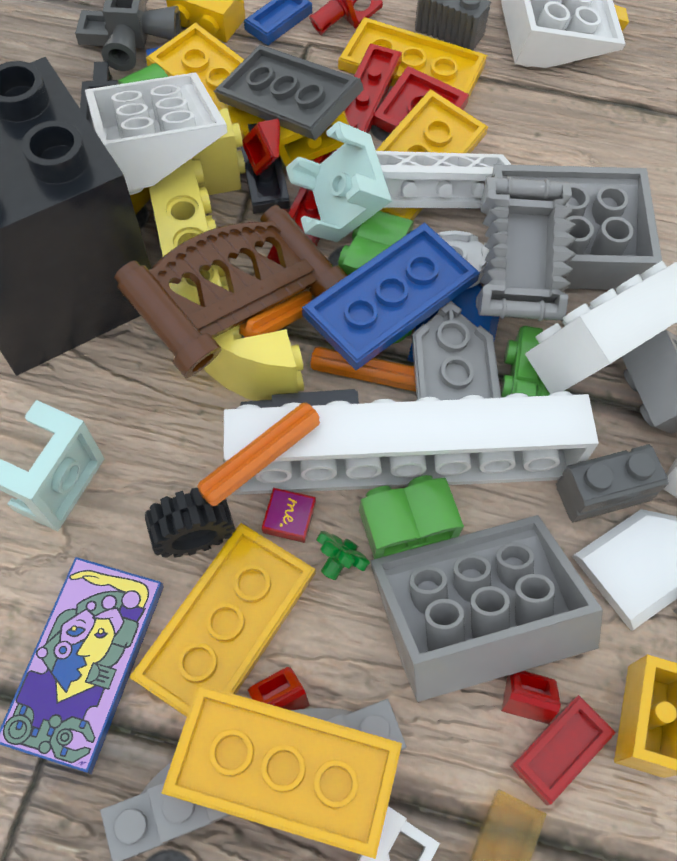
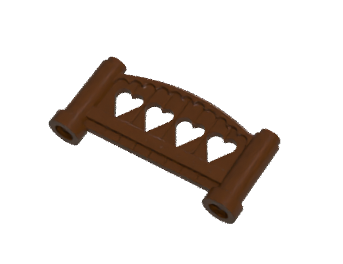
(190, 327)

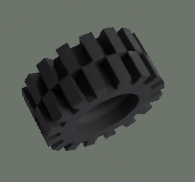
(187, 524)

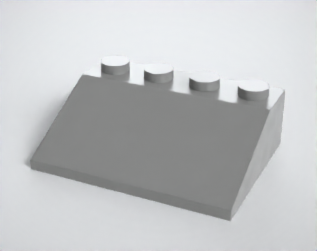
(612, 221)
(485, 606)

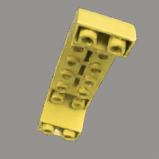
(249, 365)

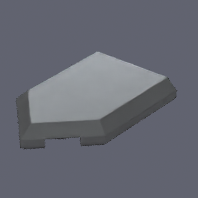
(454, 358)

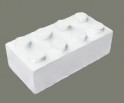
(606, 328)

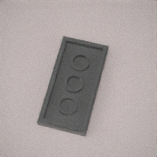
(289, 89)

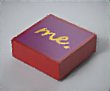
(289, 515)

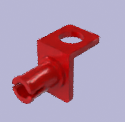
(336, 9)

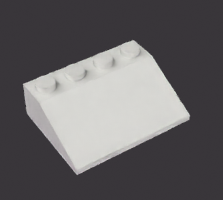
(561, 30)
(154, 125)

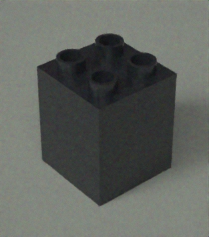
(61, 222)

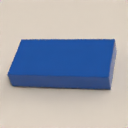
(276, 19)

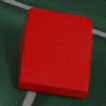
(262, 144)

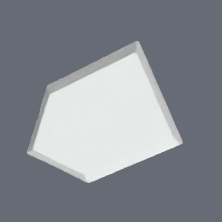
(635, 565)

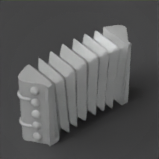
(526, 249)

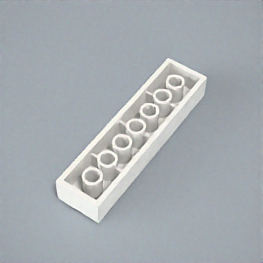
(398, 441)

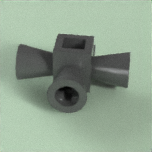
(125, 27)

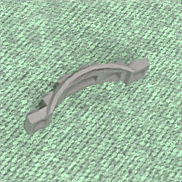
(156, 818)

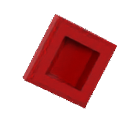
(281, 690)
(531, 697)

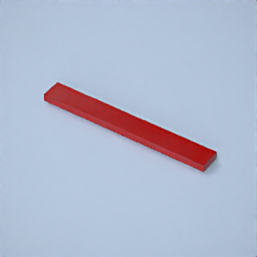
(376, 75)

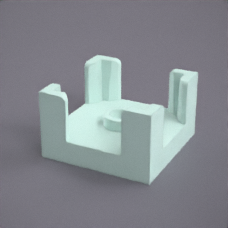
(345, 185)
(59, 472)

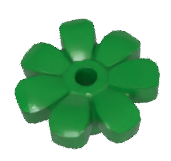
(340, 555)

